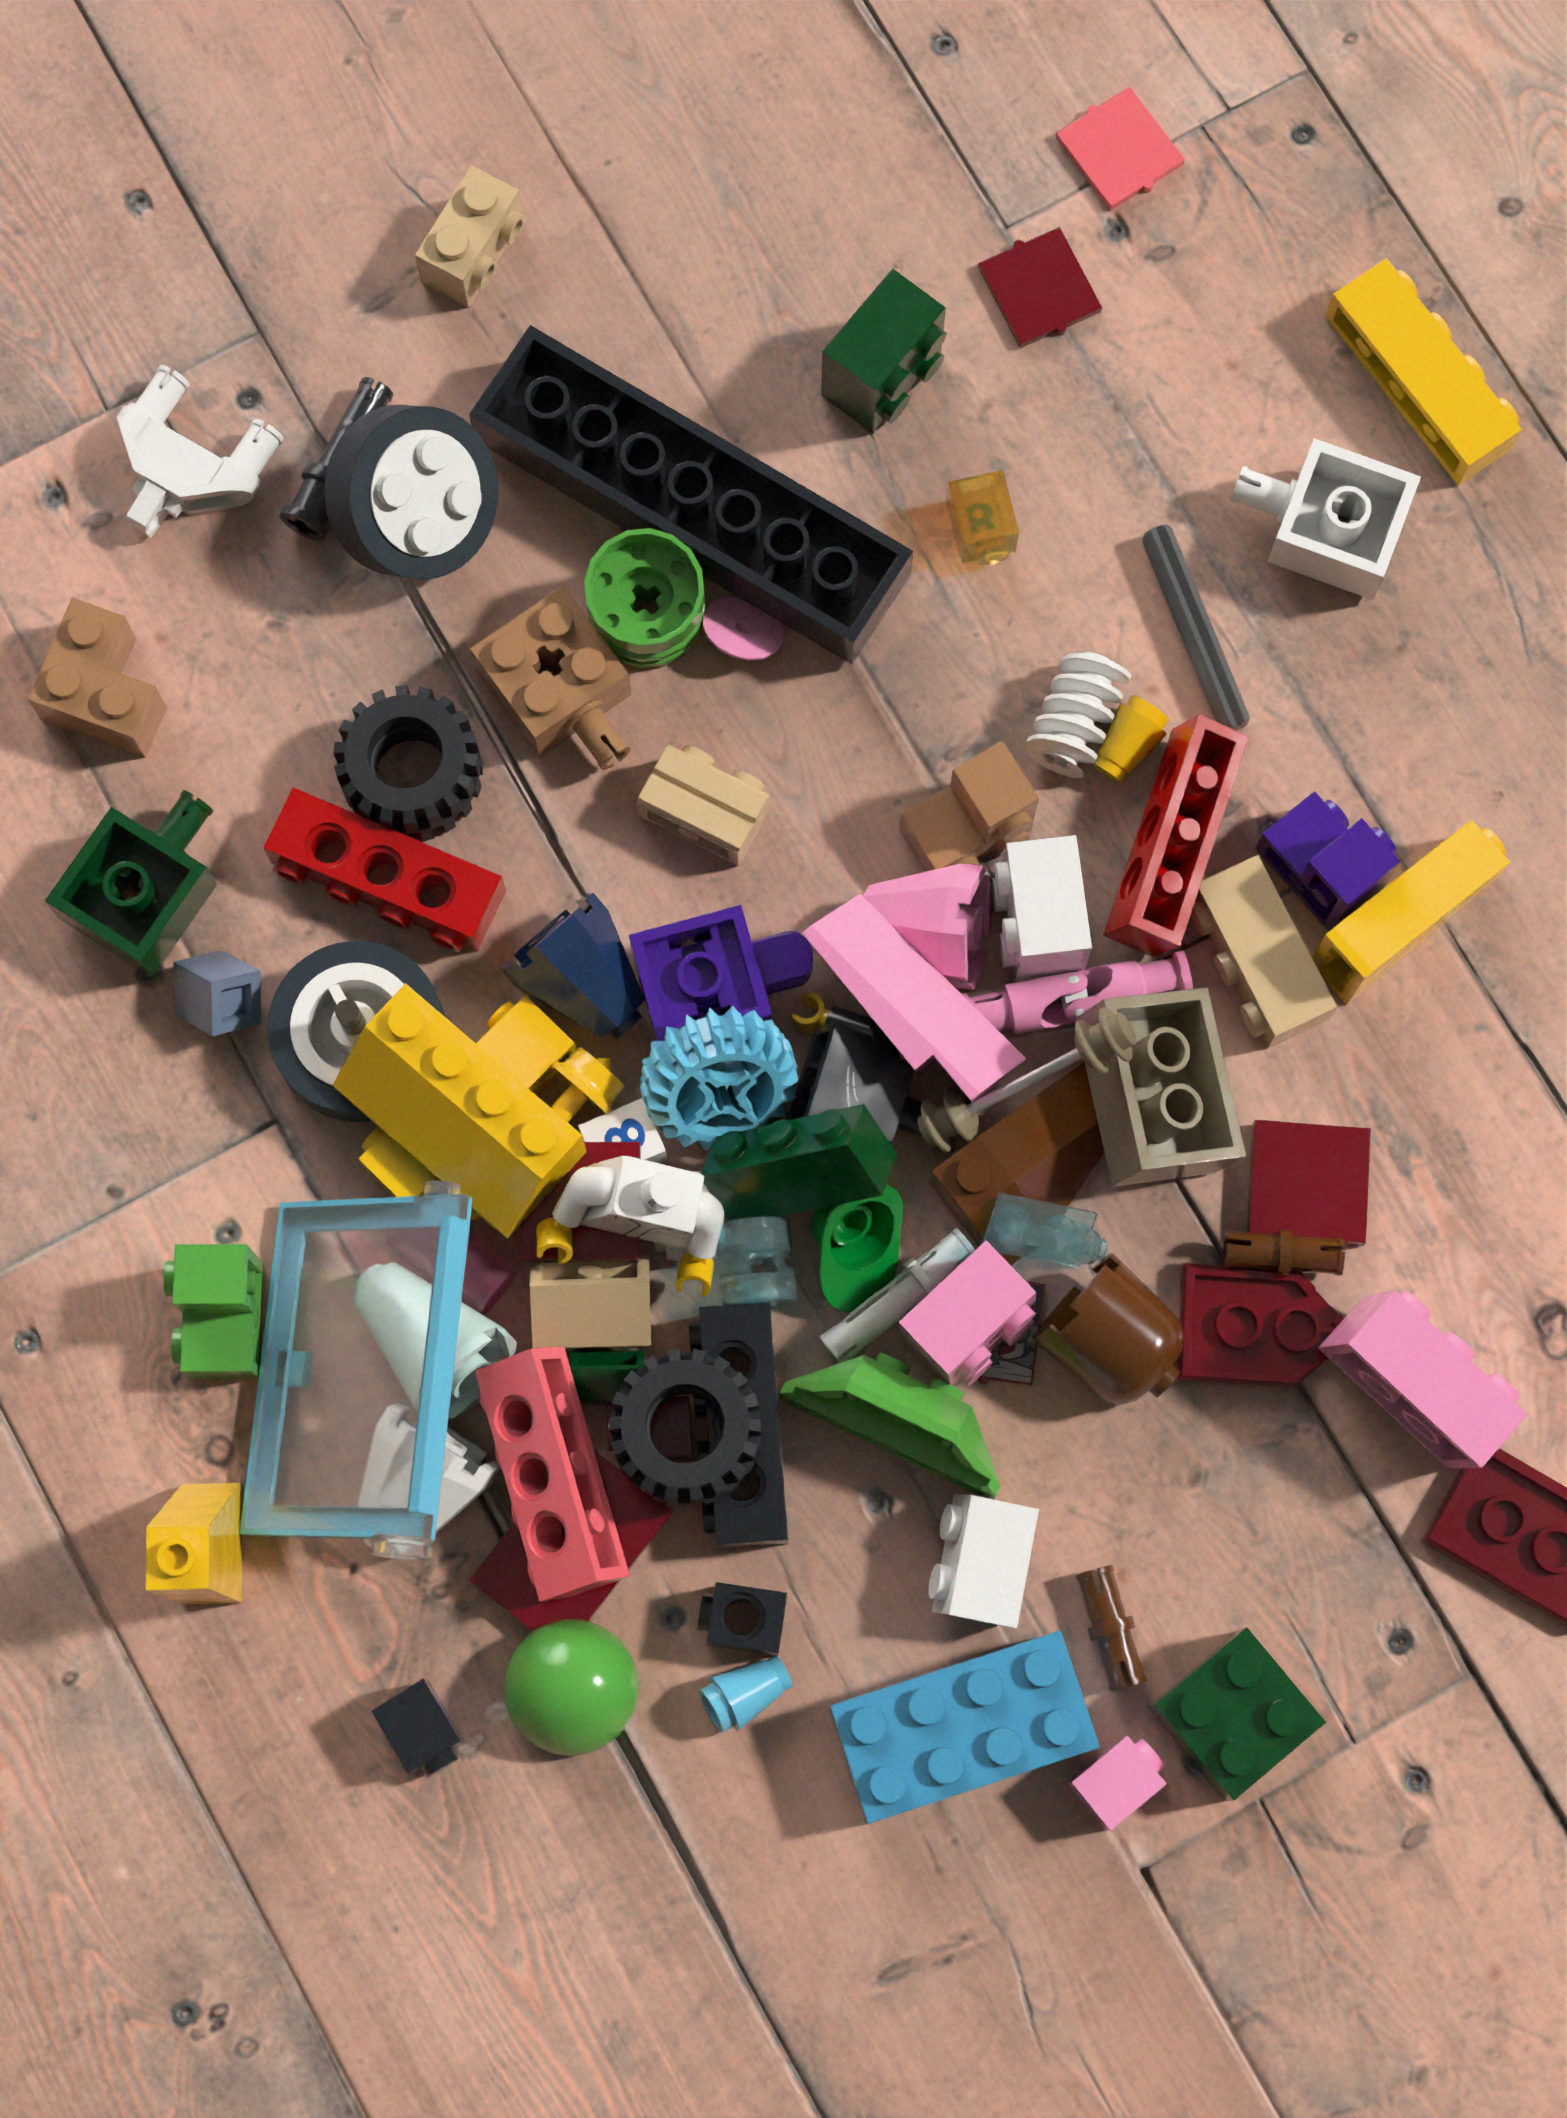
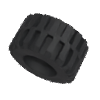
(401, 720)
(674, 1376)

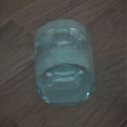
(757, 1243)

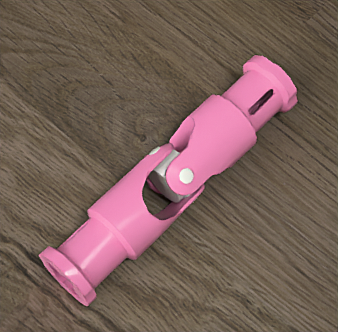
(1028, 1003)

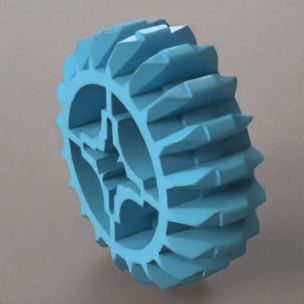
(718, 1077)

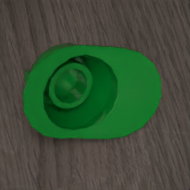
(857, 1247)

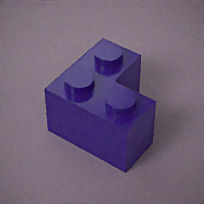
(1325, 861)

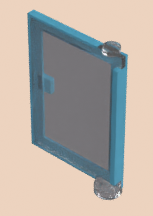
(358, 1370)

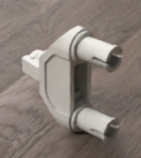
(178, 473)

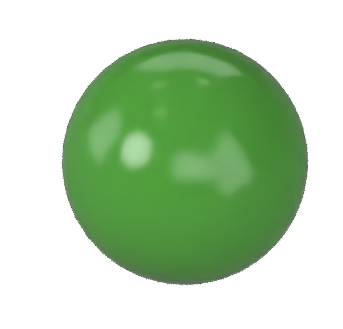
(571, 1687)

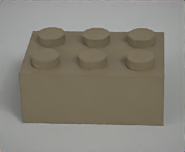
(1173, 1102)

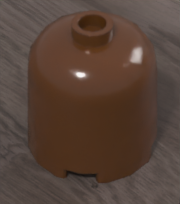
(1114, 1335)

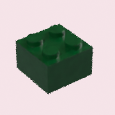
(884, 352)
(1236, 1715)

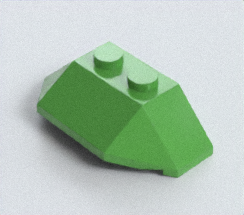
(900, 1416)

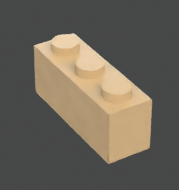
(1261, 953)

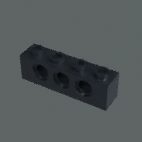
(763, 1518)

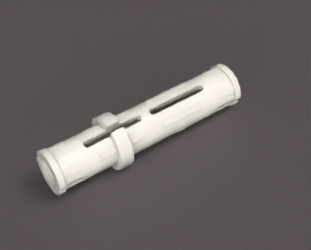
(896, 1298)

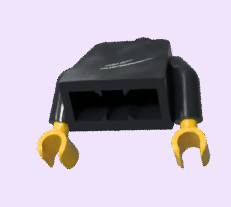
(851, 1066)

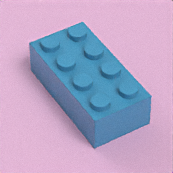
(963, 1727)

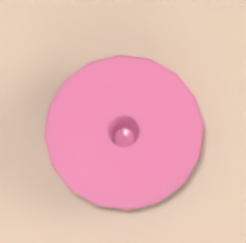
(741, 629)

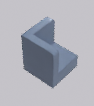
(217, 992)

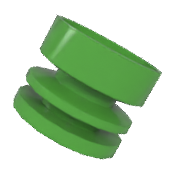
(646, 567)

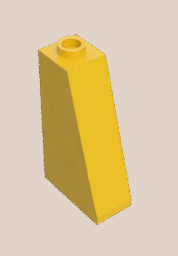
(1409, 910)
(197, 1545)

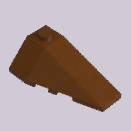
(1032, 1153)

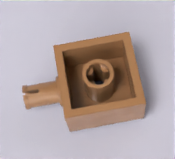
(556, 707)

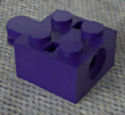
(717, 969)

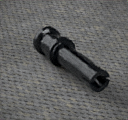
(308, 510)

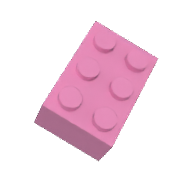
(1424, 1379)

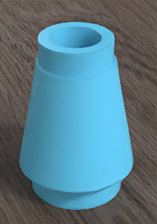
(744, 1693)

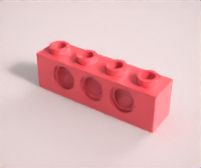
(575, 1490)

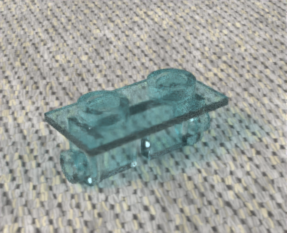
(1044, 1231)

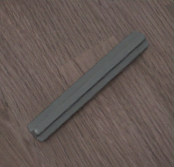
(1195, 627)

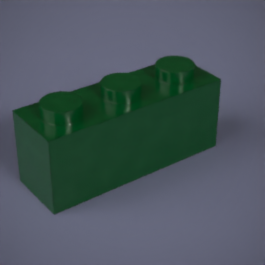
(799, 1164)

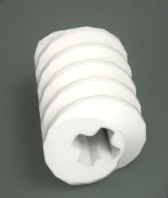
(1074, 710)

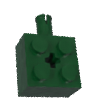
(131, 857)

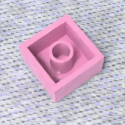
(970, 1317)

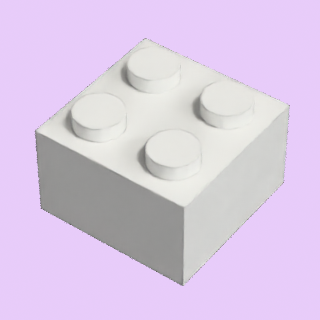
(1043, 908)

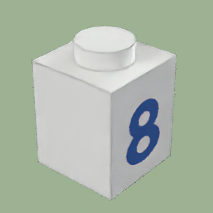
(627, 1124)

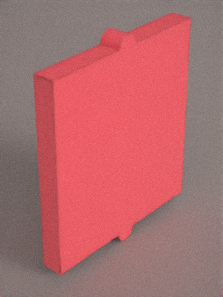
(1120, 148)

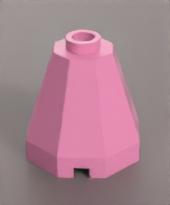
(941, 917)

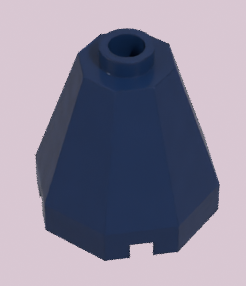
(580, 970)

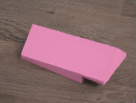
(912, 999)

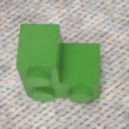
(220, 1308)

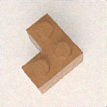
(84, 686)
(975, 815)

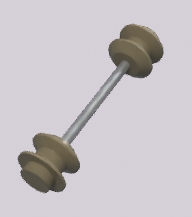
(1093, 1044)

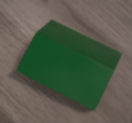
(602, 1373)

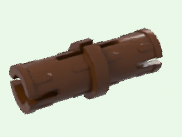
(1283, 1252)
(1111, 1628)

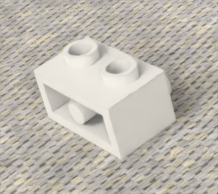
(983, 1560)

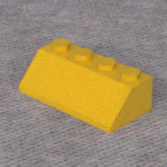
(458, 1110)

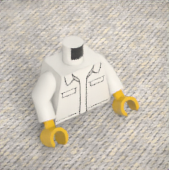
(643, 1203)

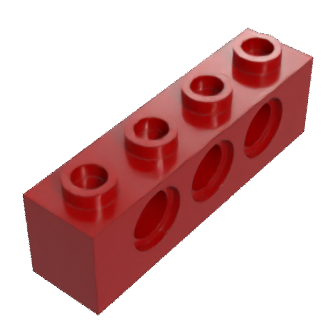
(310, 823)
(1176, 836)

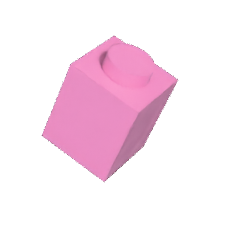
(1119, 1781)

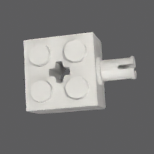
(1331, 486)

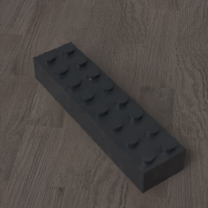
(669, 474)

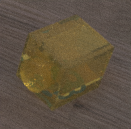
(982, 518)

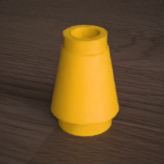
(1130, 738)

